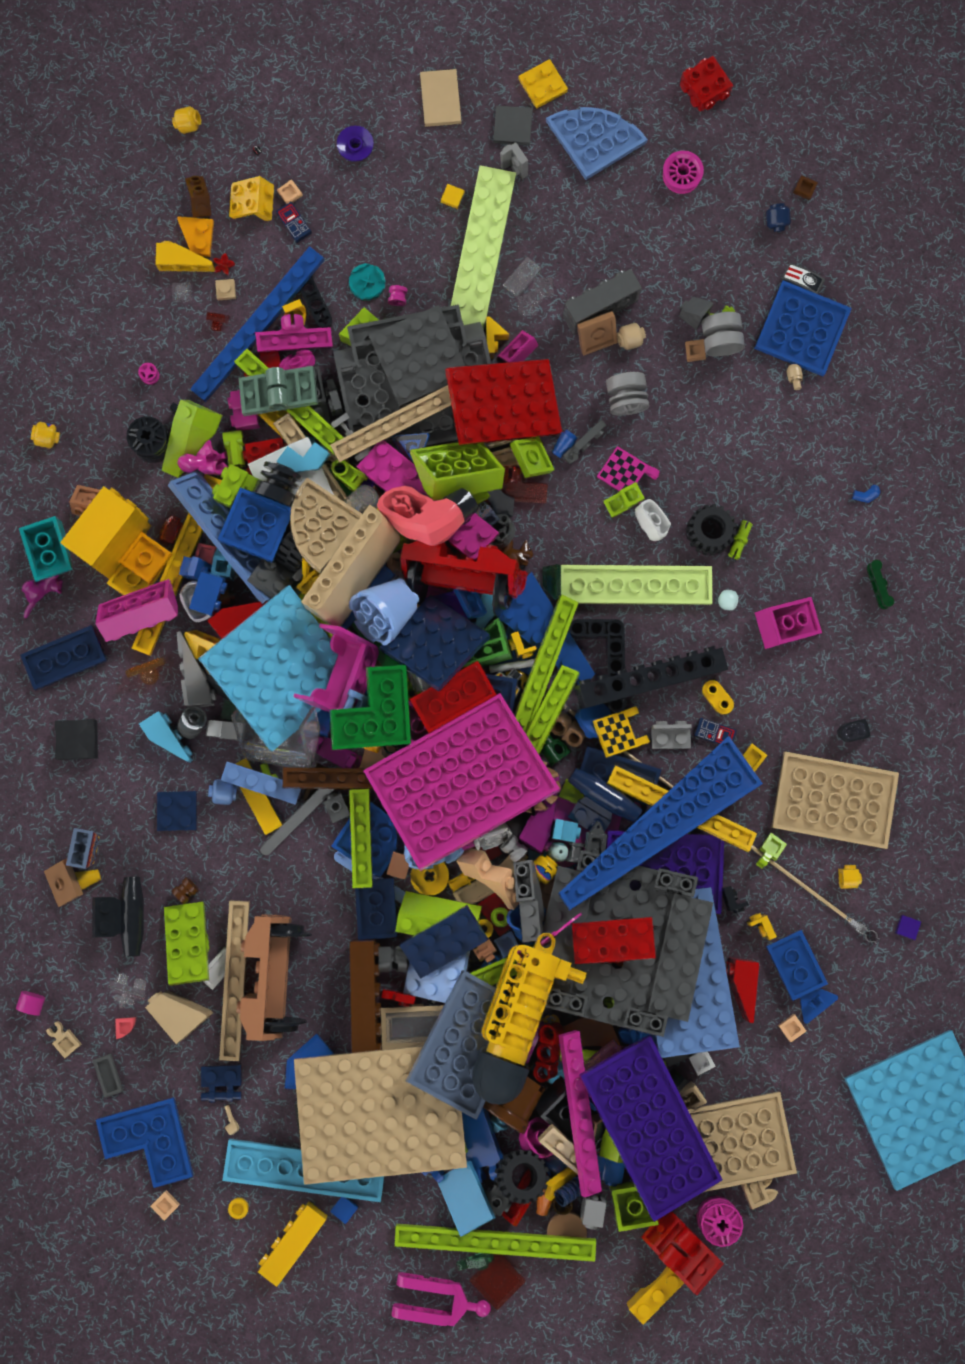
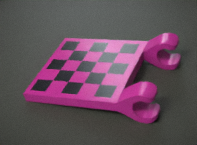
(625, 469)

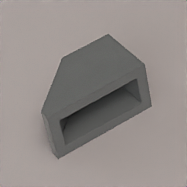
(695, 311)

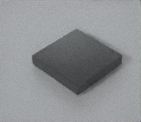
(512, 125)

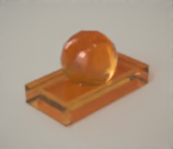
(147, 671)

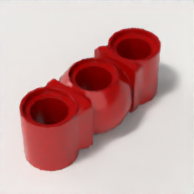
(545, 1061)

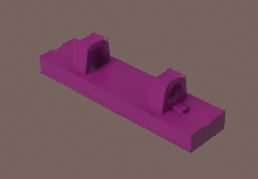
(341, 757)

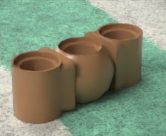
(568, 730)

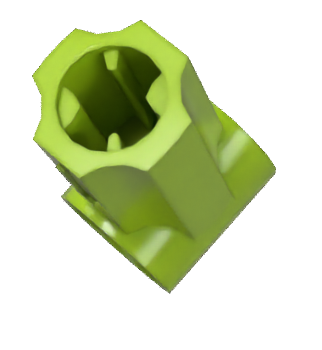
(234, 445)

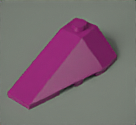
(539, 829)

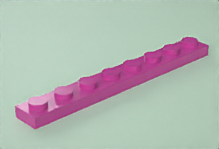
(580, 1114)

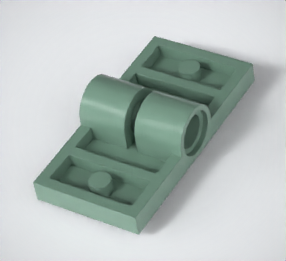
(278, 390)

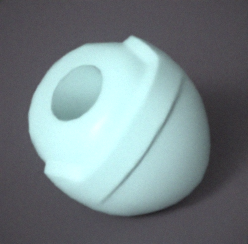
(728, 600)
(558, 851)

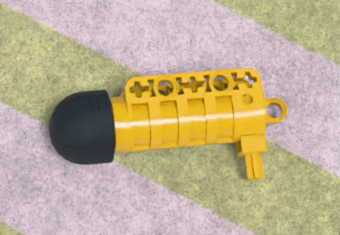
(498, 1076)

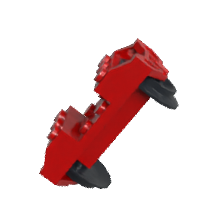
(439, 567)

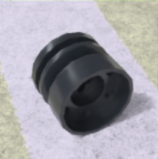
(152, 449)
(278, 483)

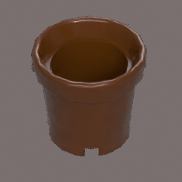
(520, 1109)

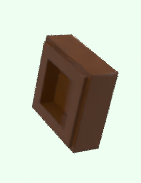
(805, 187)

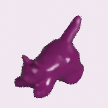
(36, 591)

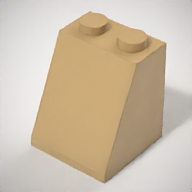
(177, 1014)

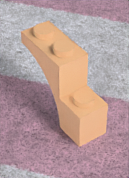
(499, 879)

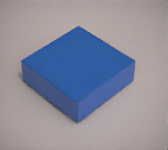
(344, 1209)

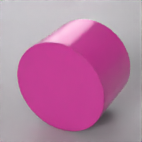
(30, 1003)

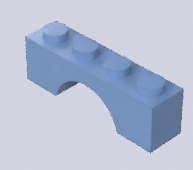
(258, 782)

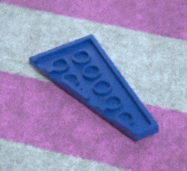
(531, 616)

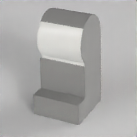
(221, 730)

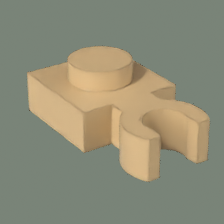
(65, 1042)

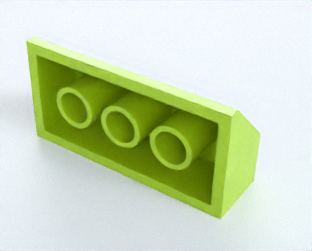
(422, 911)

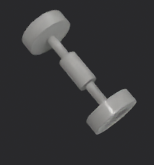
(340, 420)

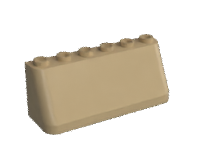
(352, 567)

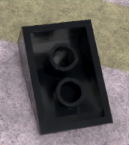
(554, 1107)

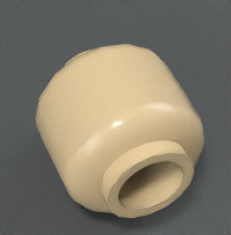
(631, 336)

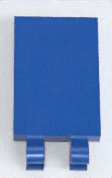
(481, 1144)

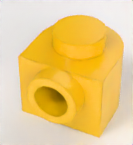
(849, 877)

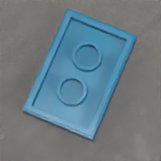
(466, 1199)

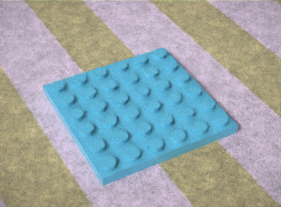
(269, 661)
(915, 1108)

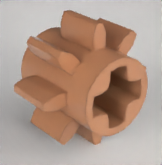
(485, 951)

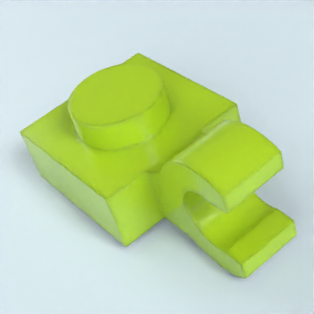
(771, 849)

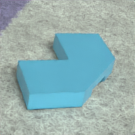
(312, 460)

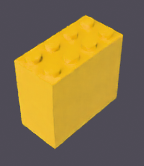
(106, 531)

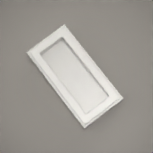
(216, 969)

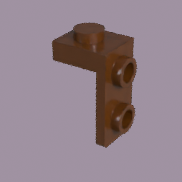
(198, 196)

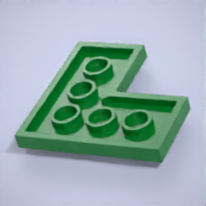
(383, 721)

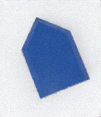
(313, 1048)

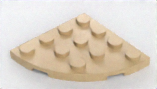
(320, 523)

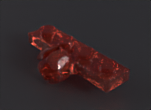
(521, 490)

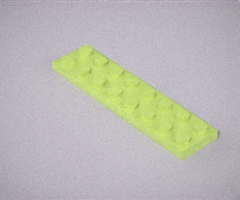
(637, 584)

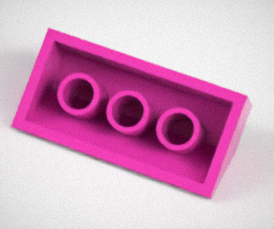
(137, 611)

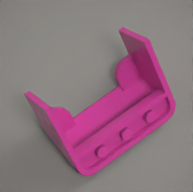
(348, 672)

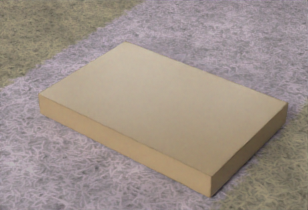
(440, 97)

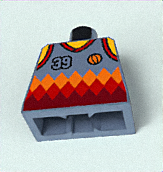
(83, 848)

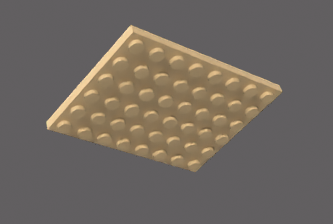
(369, 1121)

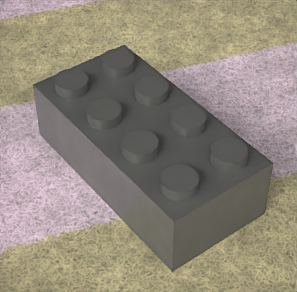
(607, 297)

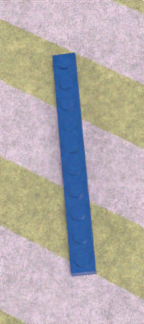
(258, 322)

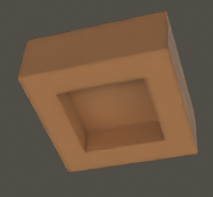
(695, 350)

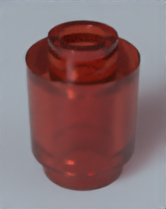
(170, 529)

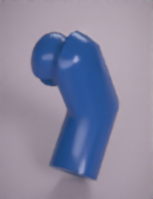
(867, 496)

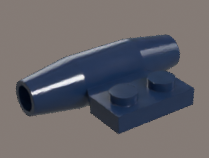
(599, 802)

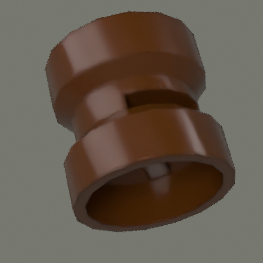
(185, 890)

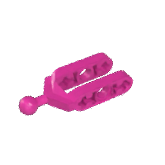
(435, 1316)

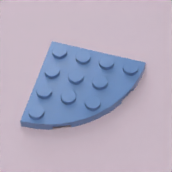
(594, 137)

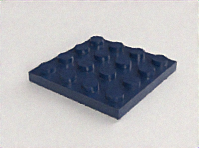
(436, 643)

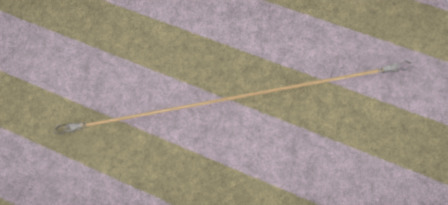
(859, 927)

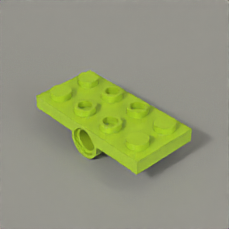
(186, 943)

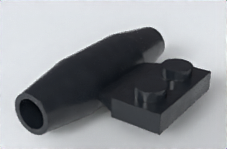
(121, 916)

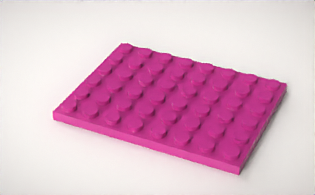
(461, 781)

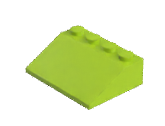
(453, 467)

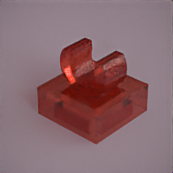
(217, 320)

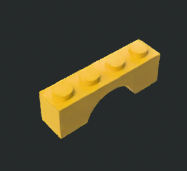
(651, 1298)

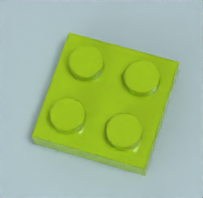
(531, 457)

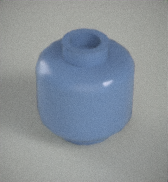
(222, 792)

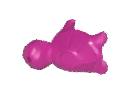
(206, 461)

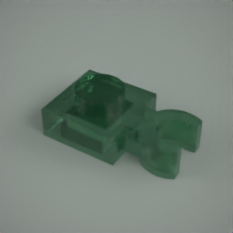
(479, 1261)

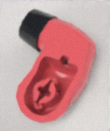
(425, 519)

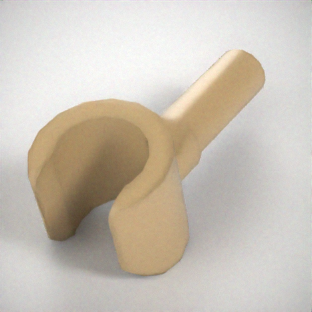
(233, 1126)

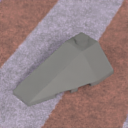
(195, 686)

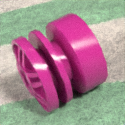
(712, 1212)

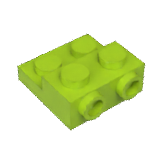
(232, 481)

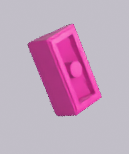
(518, 348)

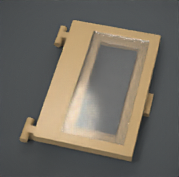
(407, 1025)

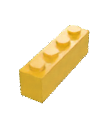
(292, 1244)

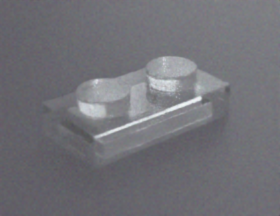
(522, 277)

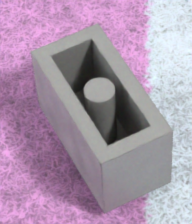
(593, 1211)

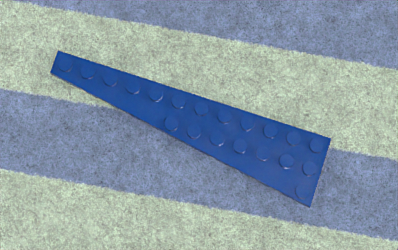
(700, 795)

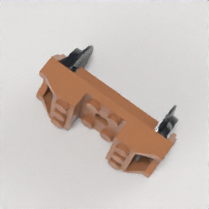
(265, 1009)

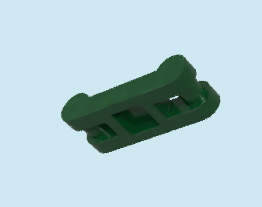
(879, 585)

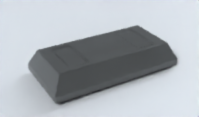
(107, 1075)

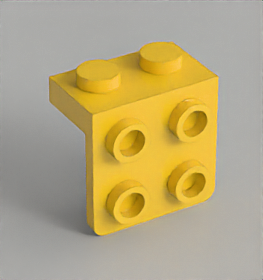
(251, 198)

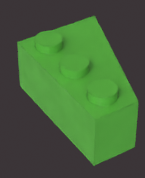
(495, 649)

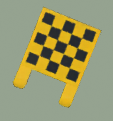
(616, 732)

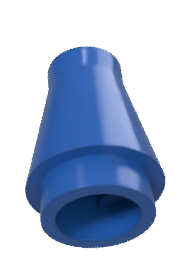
(564, 443)

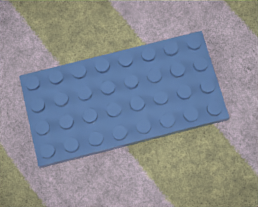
(711, 1015)

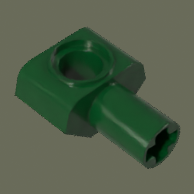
(555, 749)

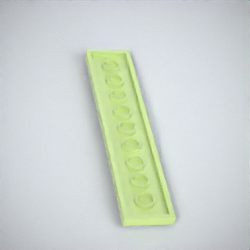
(483, 243)

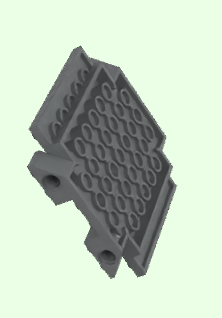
(363, 375)
(642, 989)

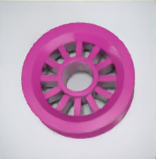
(693, 173)

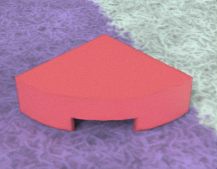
(124, 1026)

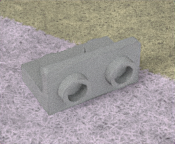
(514, 156)
(671, 736)

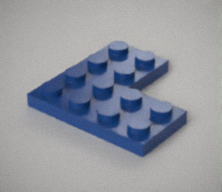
(154, 1129)

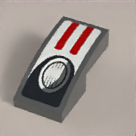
(803, 278)

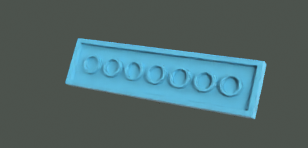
(283, 1169)

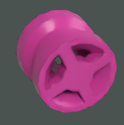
(397, 295)
(146, 370)

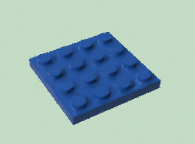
(803, 328)

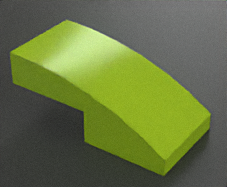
(624, 500)

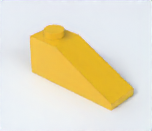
(177, 258)

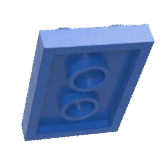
(796, 965)

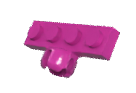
(293, 336)

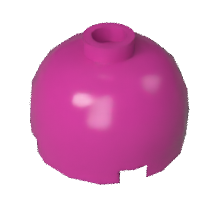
(529, 1140)

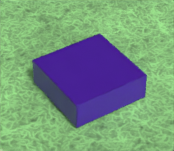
(908, 927)

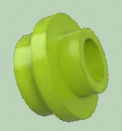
(494, 917)

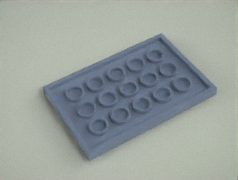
(453, 1046)

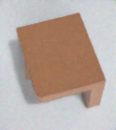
(398, 866)

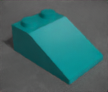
(44, 550)

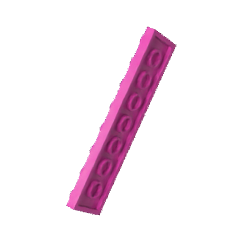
(392, 470)

